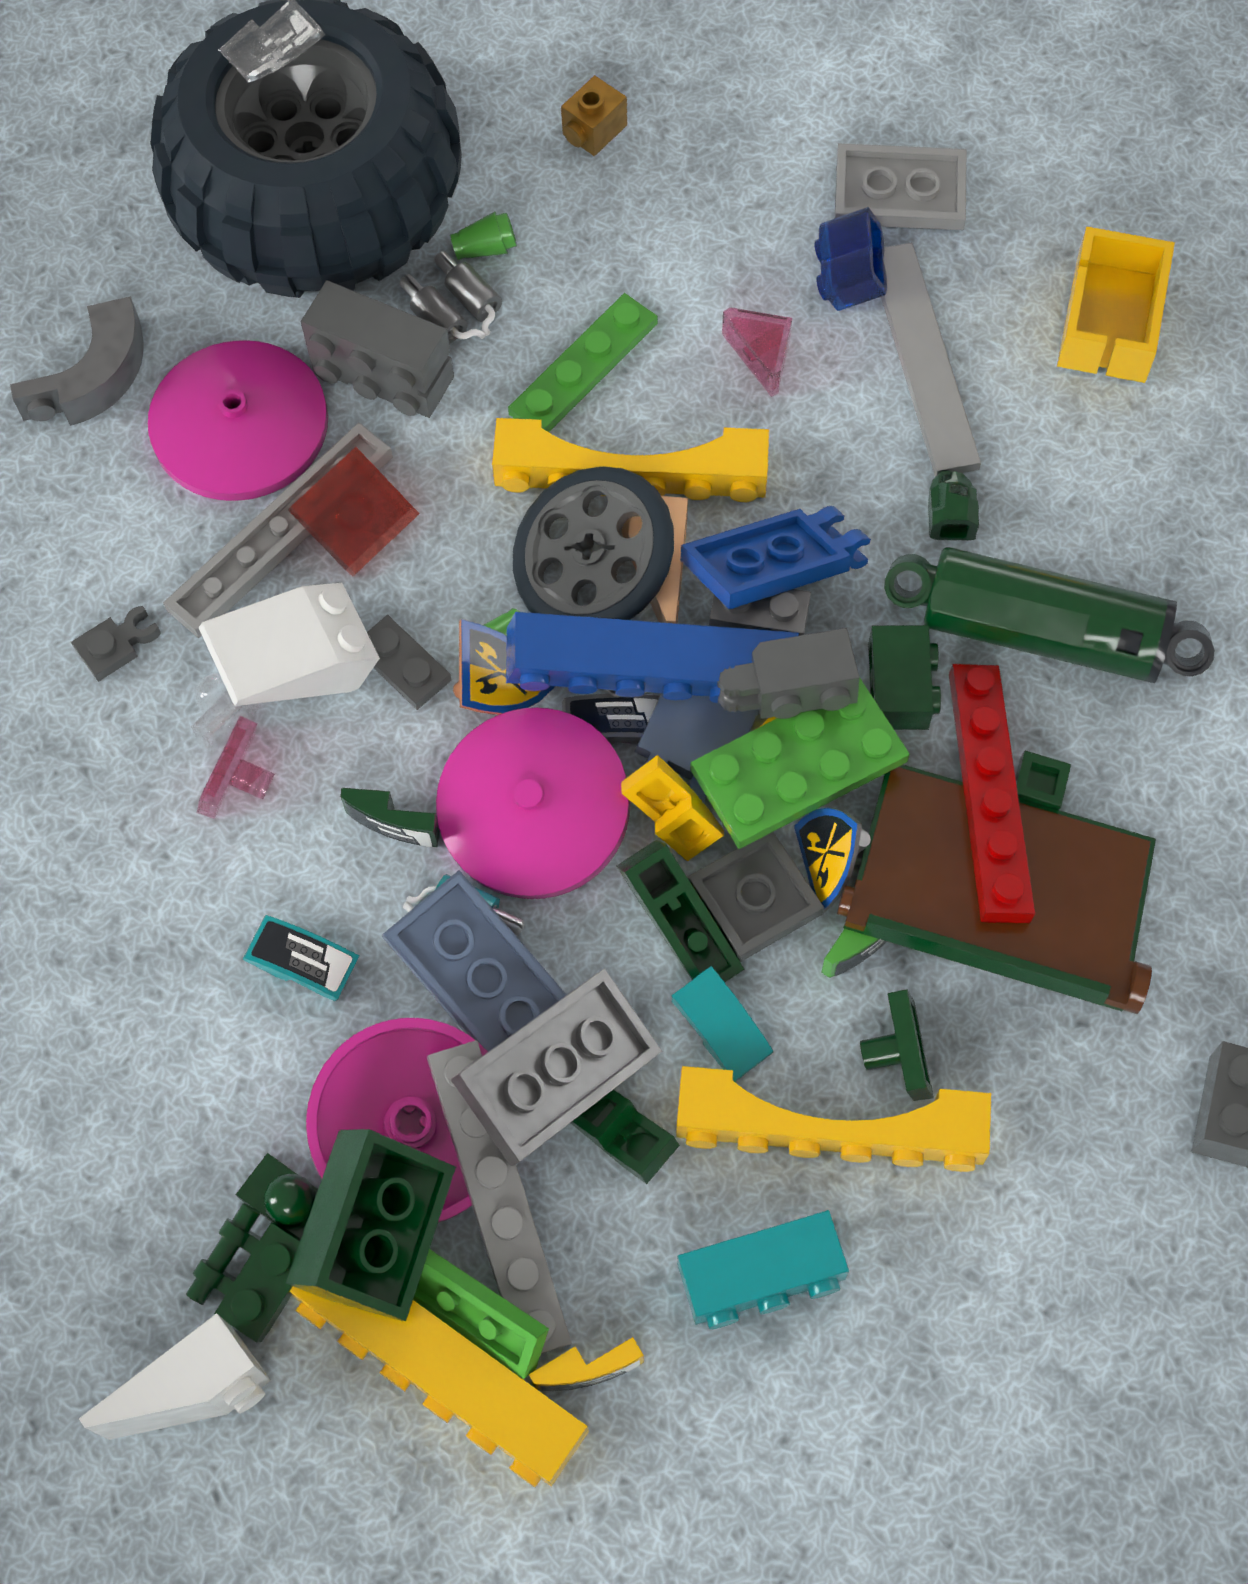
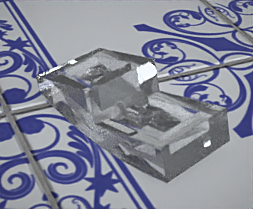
(281, 39)

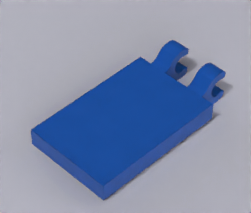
(774, 555)

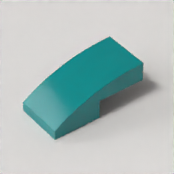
(722, 1023)

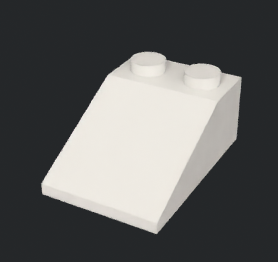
(291, 646)
(191, 1382)

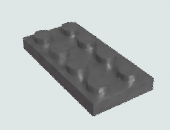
(556, 1067)

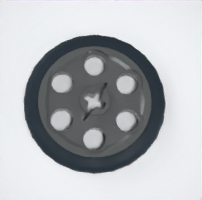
(569, 498)

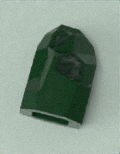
(953, 507)

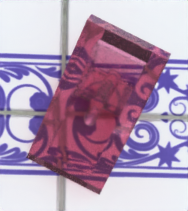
(760, 342)

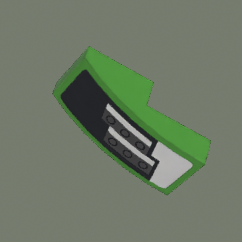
(849, 951)

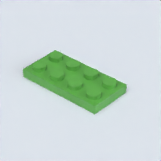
(797, 766)

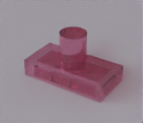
(234, 771)

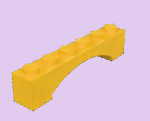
(726, 466)
(946, 1130)

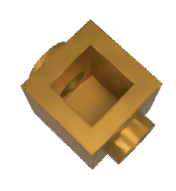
(594, 115)

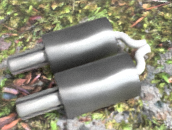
(466, 286)

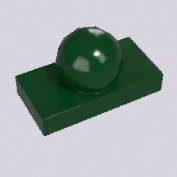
(279, 1194)

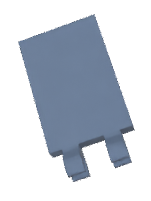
(688, 730)

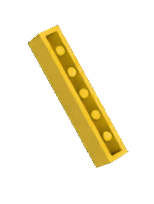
(458, 1382)

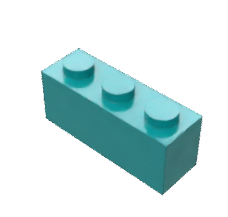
(763, 1270)

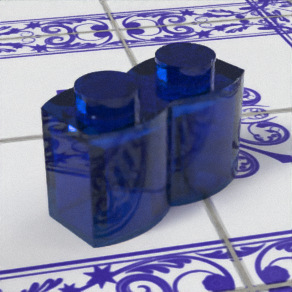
(851, 259)

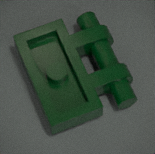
(260, 1289)

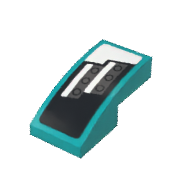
(301, 957)

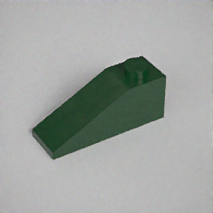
(678, 912)

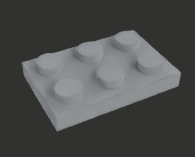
(903, 185)

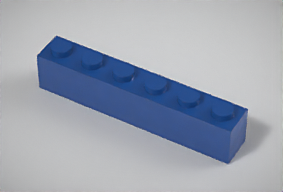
(625, 655)

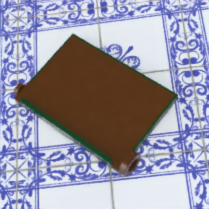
(1084, 882)

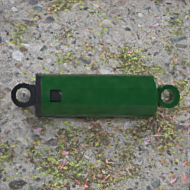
(1050, 614)

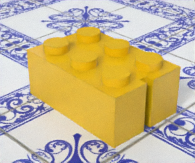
(1116, 304)

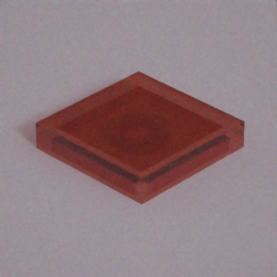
(353, 511)

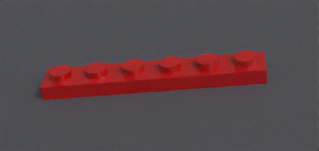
(991, 795)

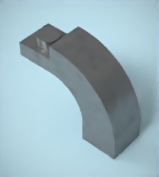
(97, 378)

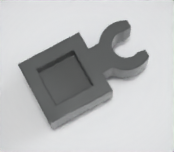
(110, 647)

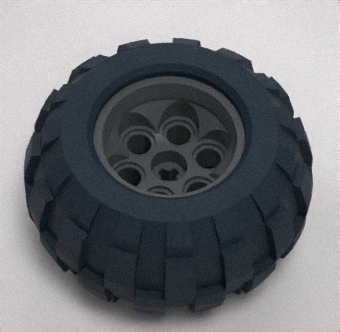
(313, 166)

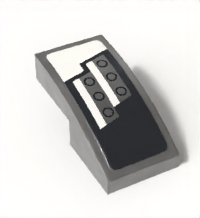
(614, 717)

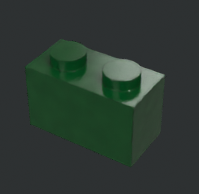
(902, 675)

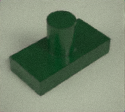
(902, 1047)

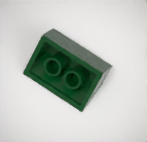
(371, 1224)

